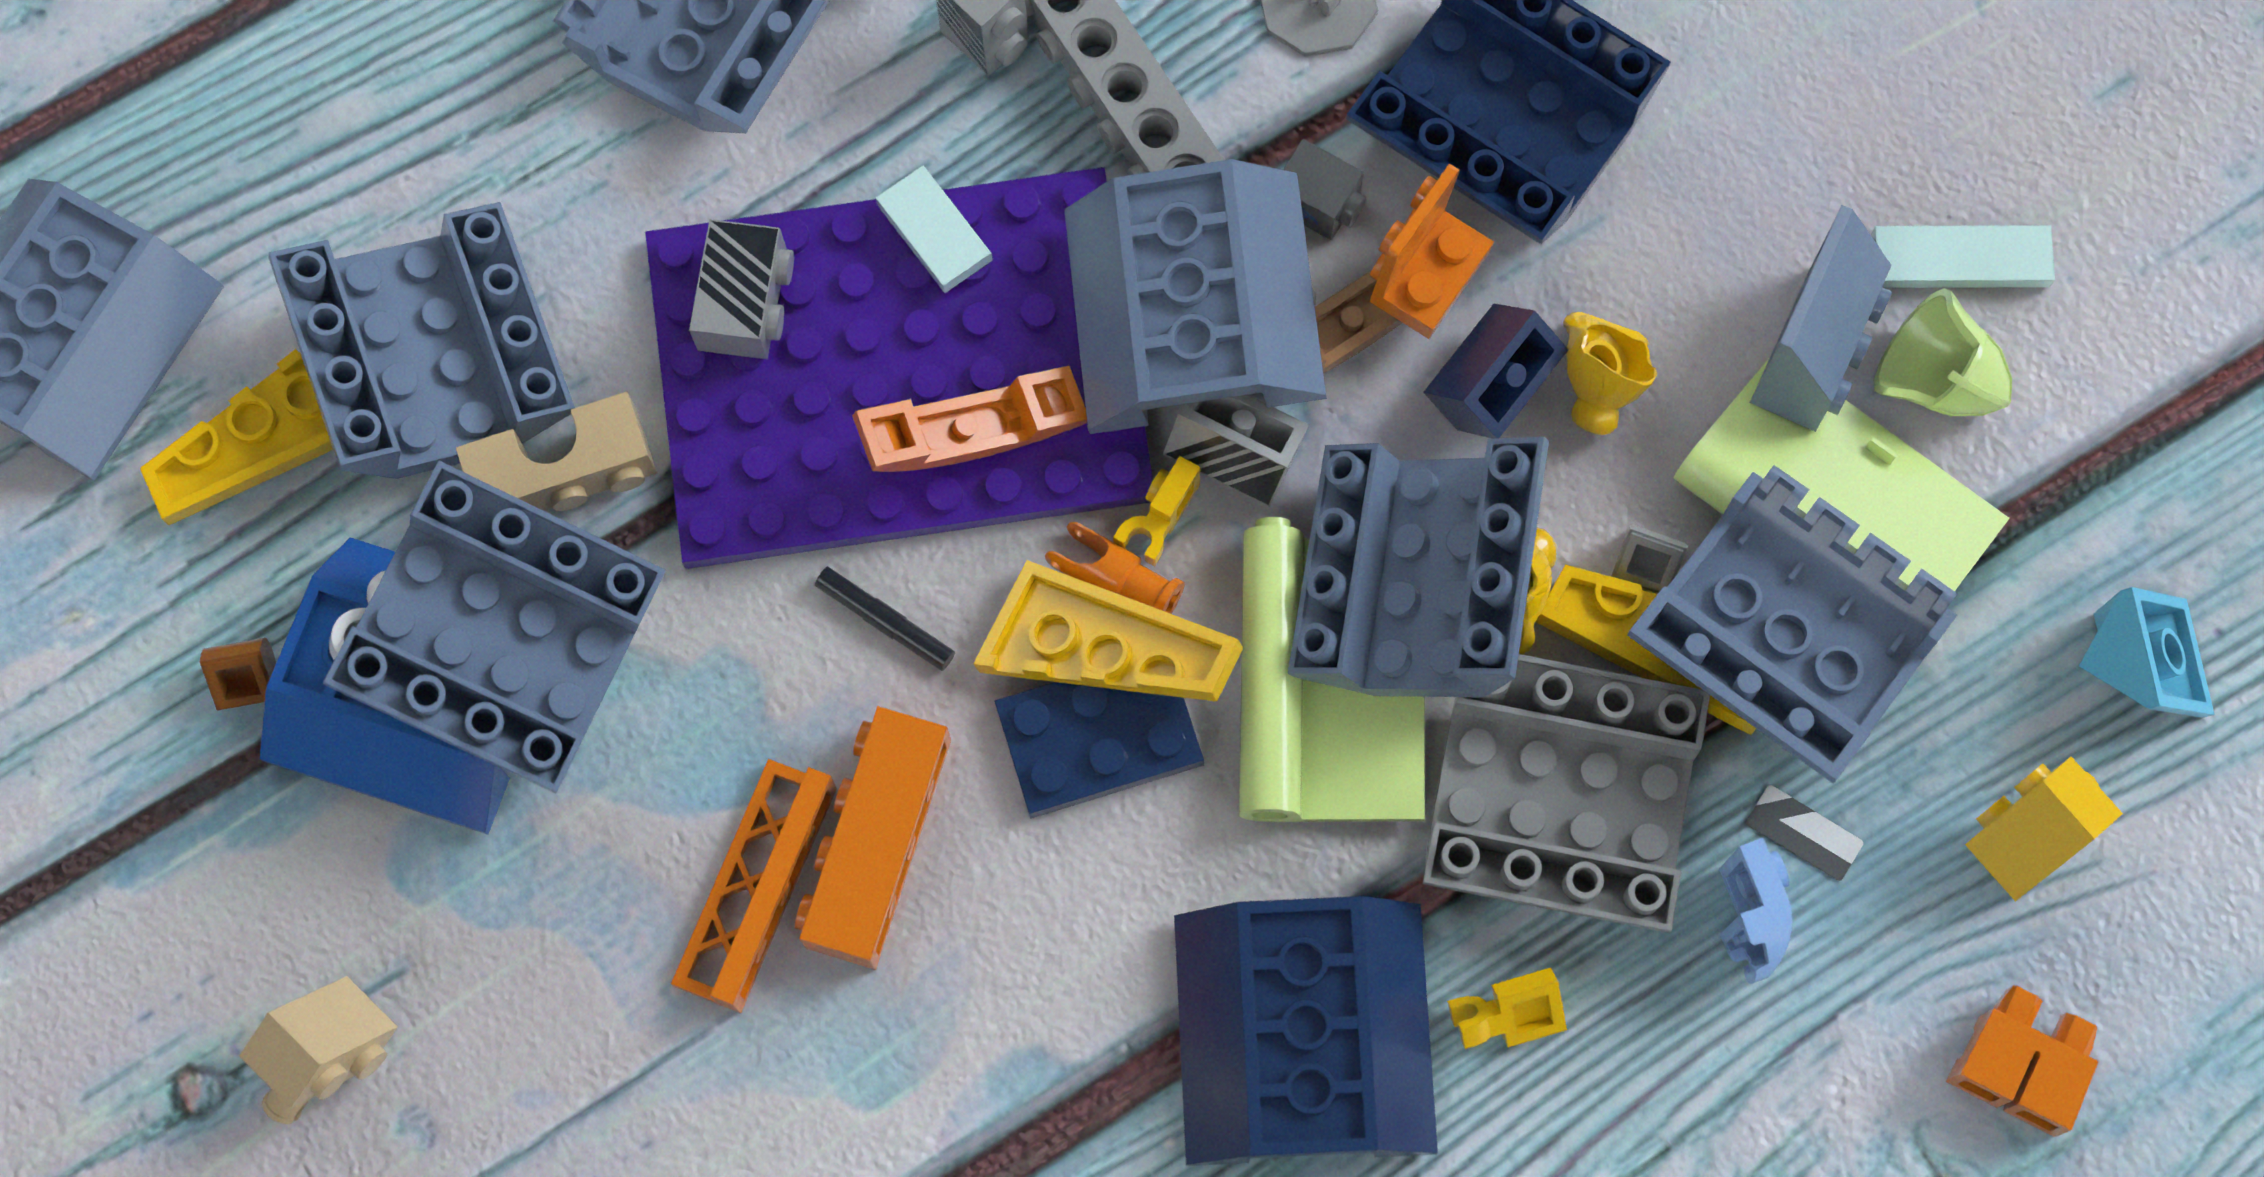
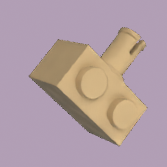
(317, 1046)

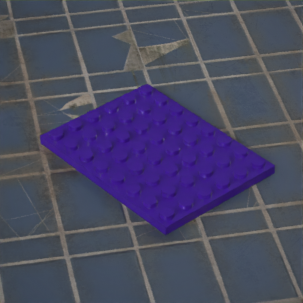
(771, 444)

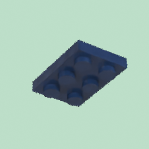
(1093, 742)

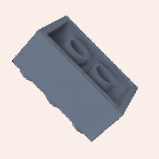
(1826, 326)

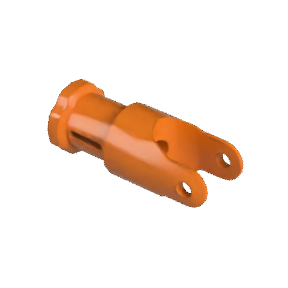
(1118, 571)

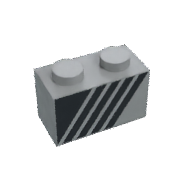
(986, 30)
(740, 289)
(1238, 443)

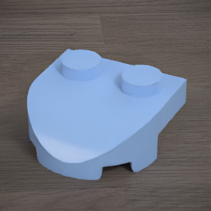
(1763, 909)

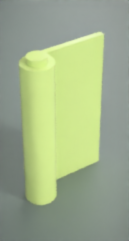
(1857, 471)
(1308, 744)

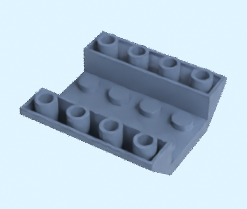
(1192, 291)
(87, 321)
(422, 344)
(1419, 570)
(496, 627)

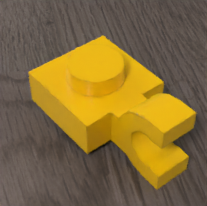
(1169, 498)
(1520, 1012)

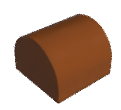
(238, 672)

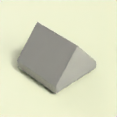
(1649, 558)

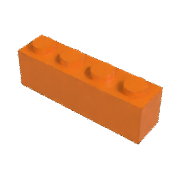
(874, 838)

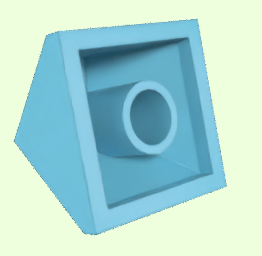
(2150, 652)

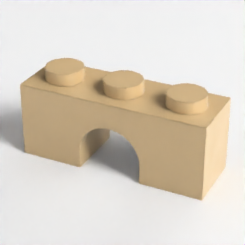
(605, 456)

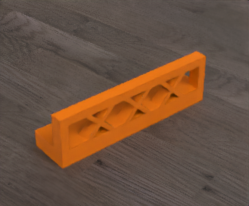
(772, 890)

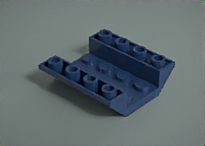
(1515, 99)
(1304, 1030)

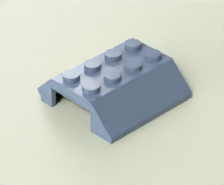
(692, 57)
(1796, 621)

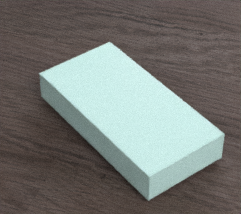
(934, 229)

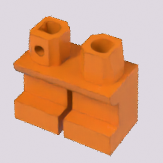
(2027, 1070)

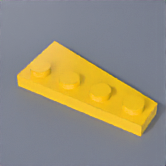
(244, 445)
(1599, 614)
(1096, 638)

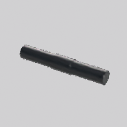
(885, 618)

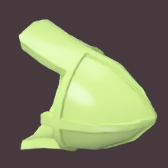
(1945, 361)

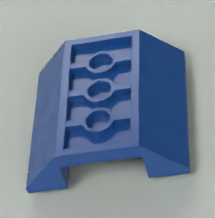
(350, 743)

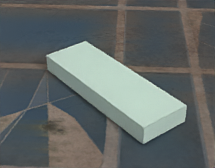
(1967, 256)

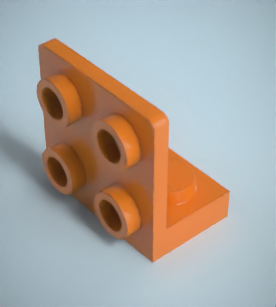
(1427, 259)

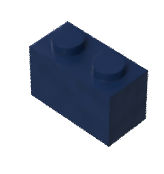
(1496, 370)

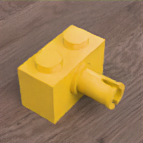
(2043, 828)

